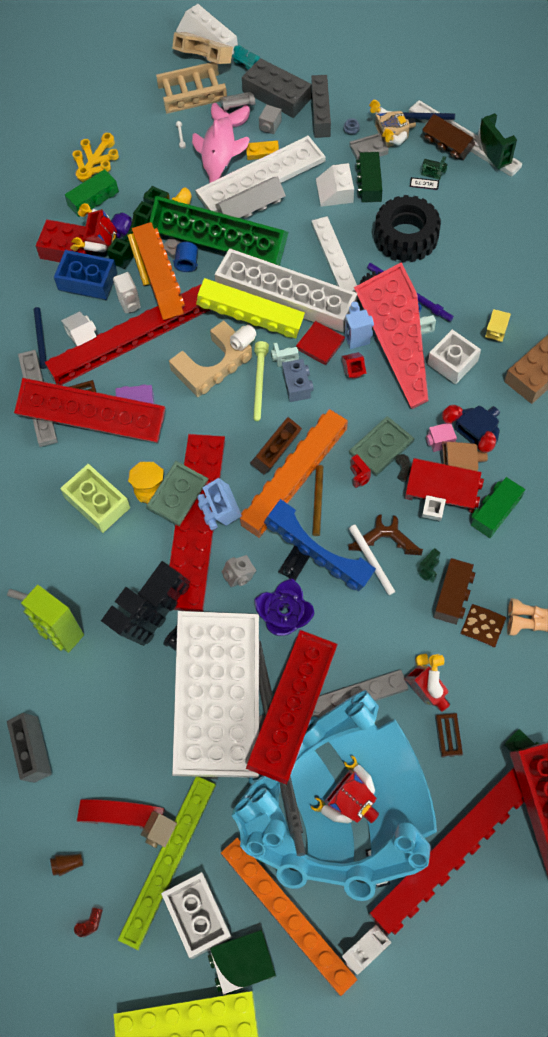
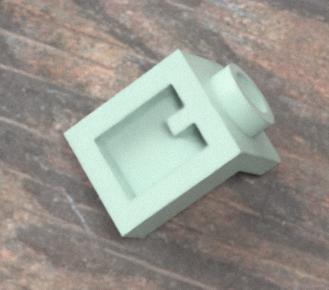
(427, 324)
(285, 355)

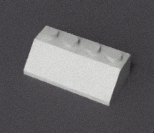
(203, 24)

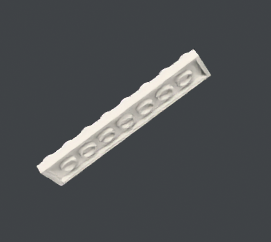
(282, 163)

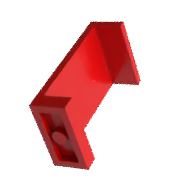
(444, 481)

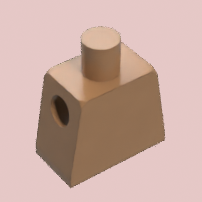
(462, 455)

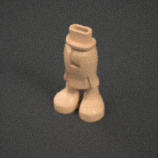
(538, 619)

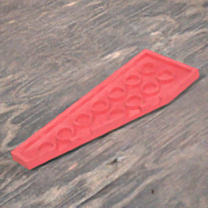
(396, 319)

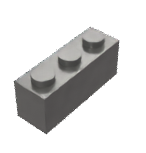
(28, 748)

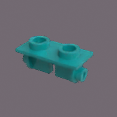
(240, 56)

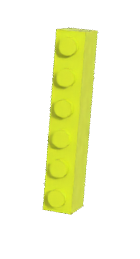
(249, 308)

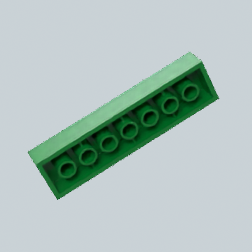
(218, 230)

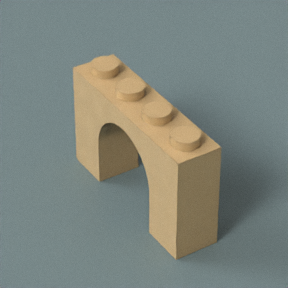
(200, 378)

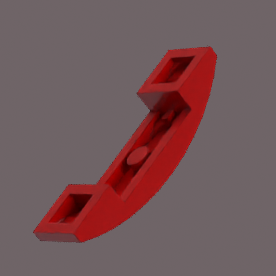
(115, 812)

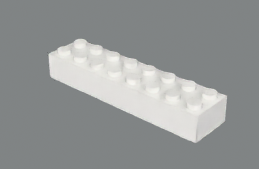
(316, 298)

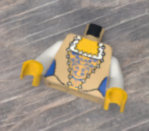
(391, 125)

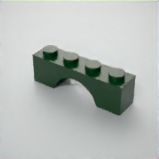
(120, 249)

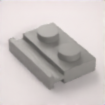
(369, 144)

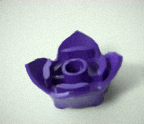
(289, 596)

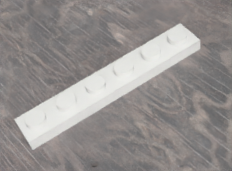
(333, 254)

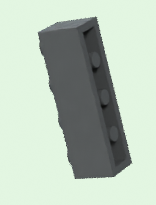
(321, 106)

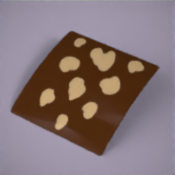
(483, 625)

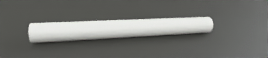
(371, 559)

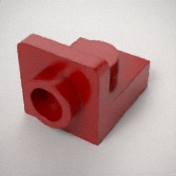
(361, 471)

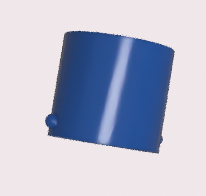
(186, 257)

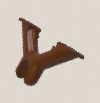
(389, 532)

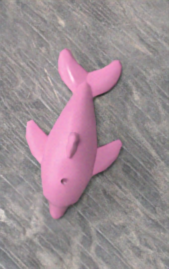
(219, 142)

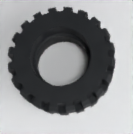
(407, 211)

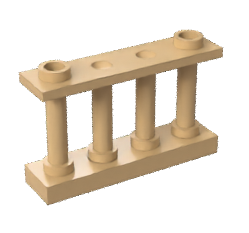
(194, 98)

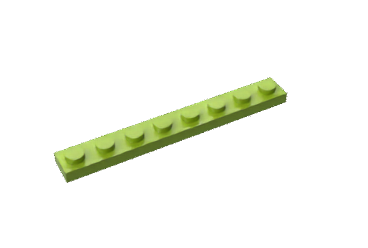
(166, 864)

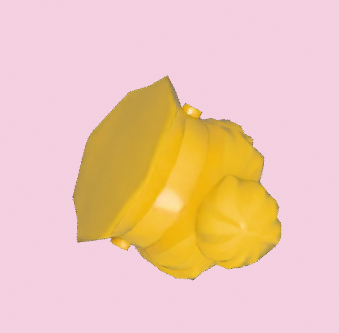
(145, 480)

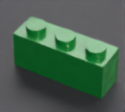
(92, 191)
(497, 507)

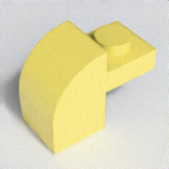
(497, 325)

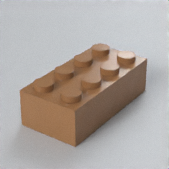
(530, 373)

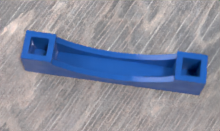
(353, 572)

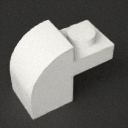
(433, 508)
(366, 950)

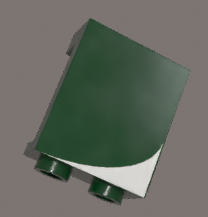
(493, 144)
(241, 962)

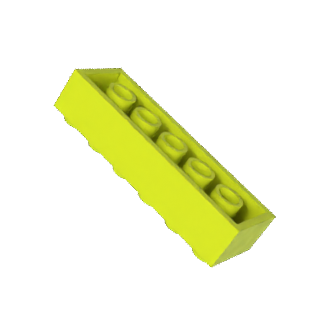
(210, 1017)

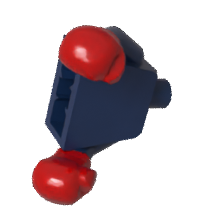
(475, 425)

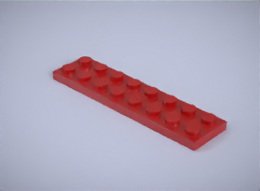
(90, 410)
(292, 707)

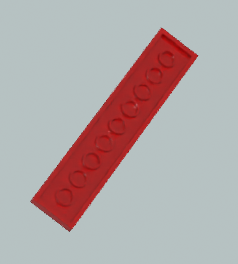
(194, 537)

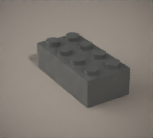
(277, 87)

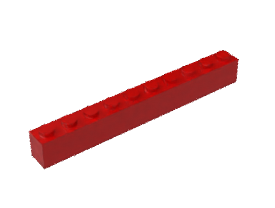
(120, 340)
(449, 854)

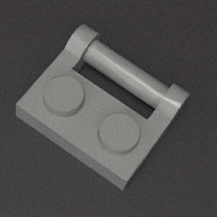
(237, 100)

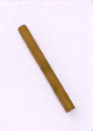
(318, 500)

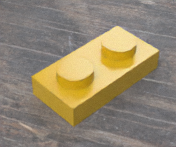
(261, 149)

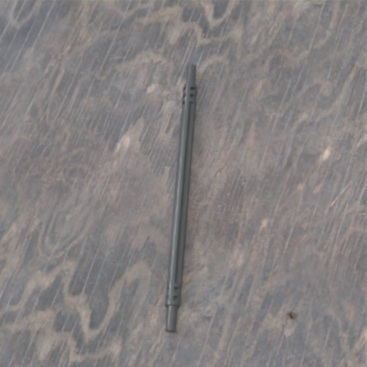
(287, 791)

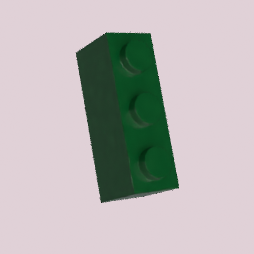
(369, 177)

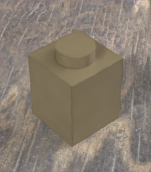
(158, 830)

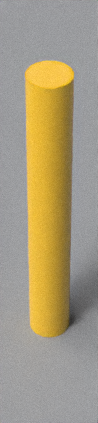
(138, 259)

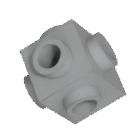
(238, 571)

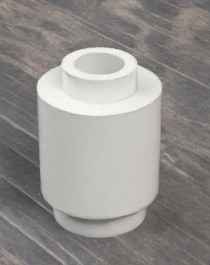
(242, 337)

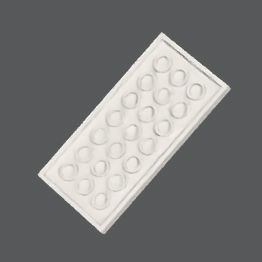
(216, 694)

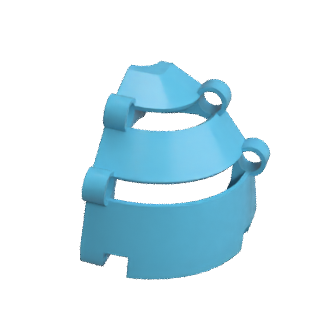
(401, 800)

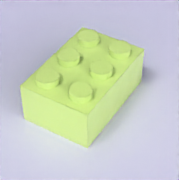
(95, 498)

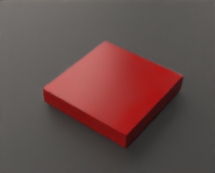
(320, 343)

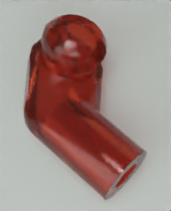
(89, 926)

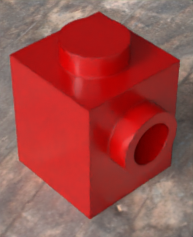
(354, 365)

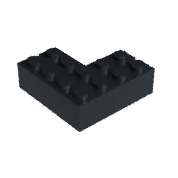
(148, 606)

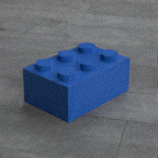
(85, 274)

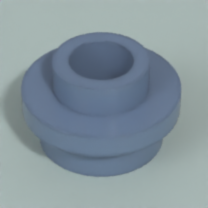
(351, 126)

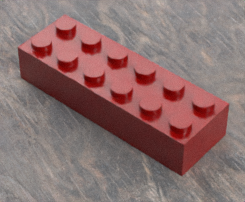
(532, 775)

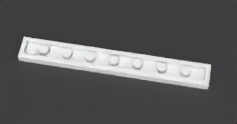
(511, 169)

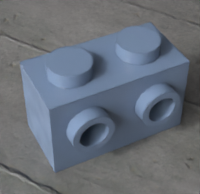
(296, 380)

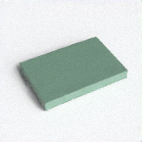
(382, 445)
(177, 493)

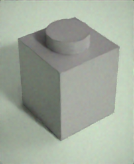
(270, 119)

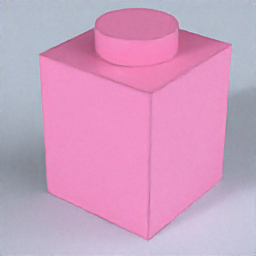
(438, 434)

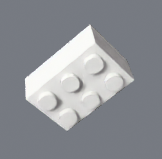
(196, 915)

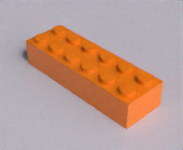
(159, 270)

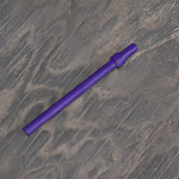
(436, 308)

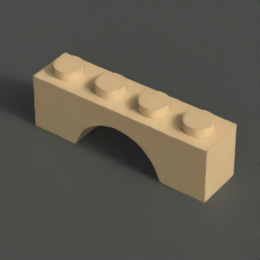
(213, 50)

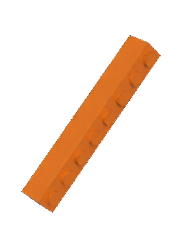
(294, 471)
(289, 918)

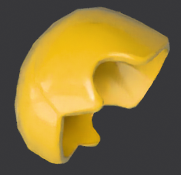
(184, 196)

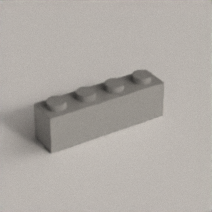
(252, 199)

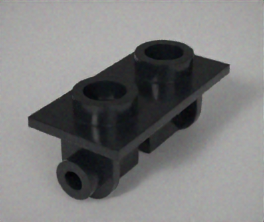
(294, 564)

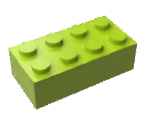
(52, 619)

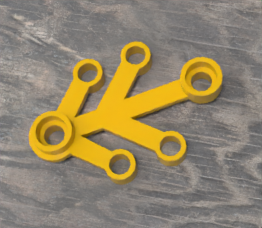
(85, 172)

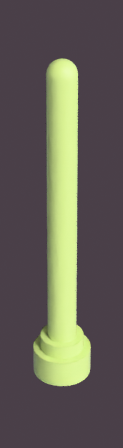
(261, 350)

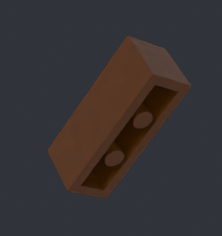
(448, 137)
(276, 445)
(454, 591)

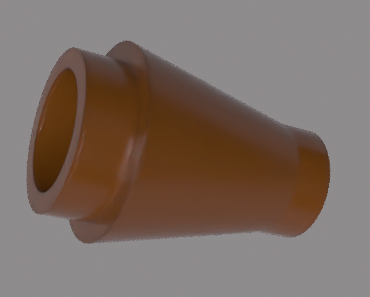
(65, 863)

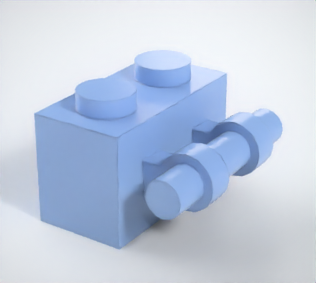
(358, 327)
(222, 503)

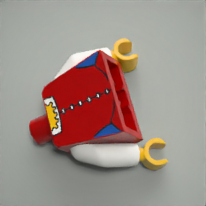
(98, 231)
(426, 681)
(351, 797)

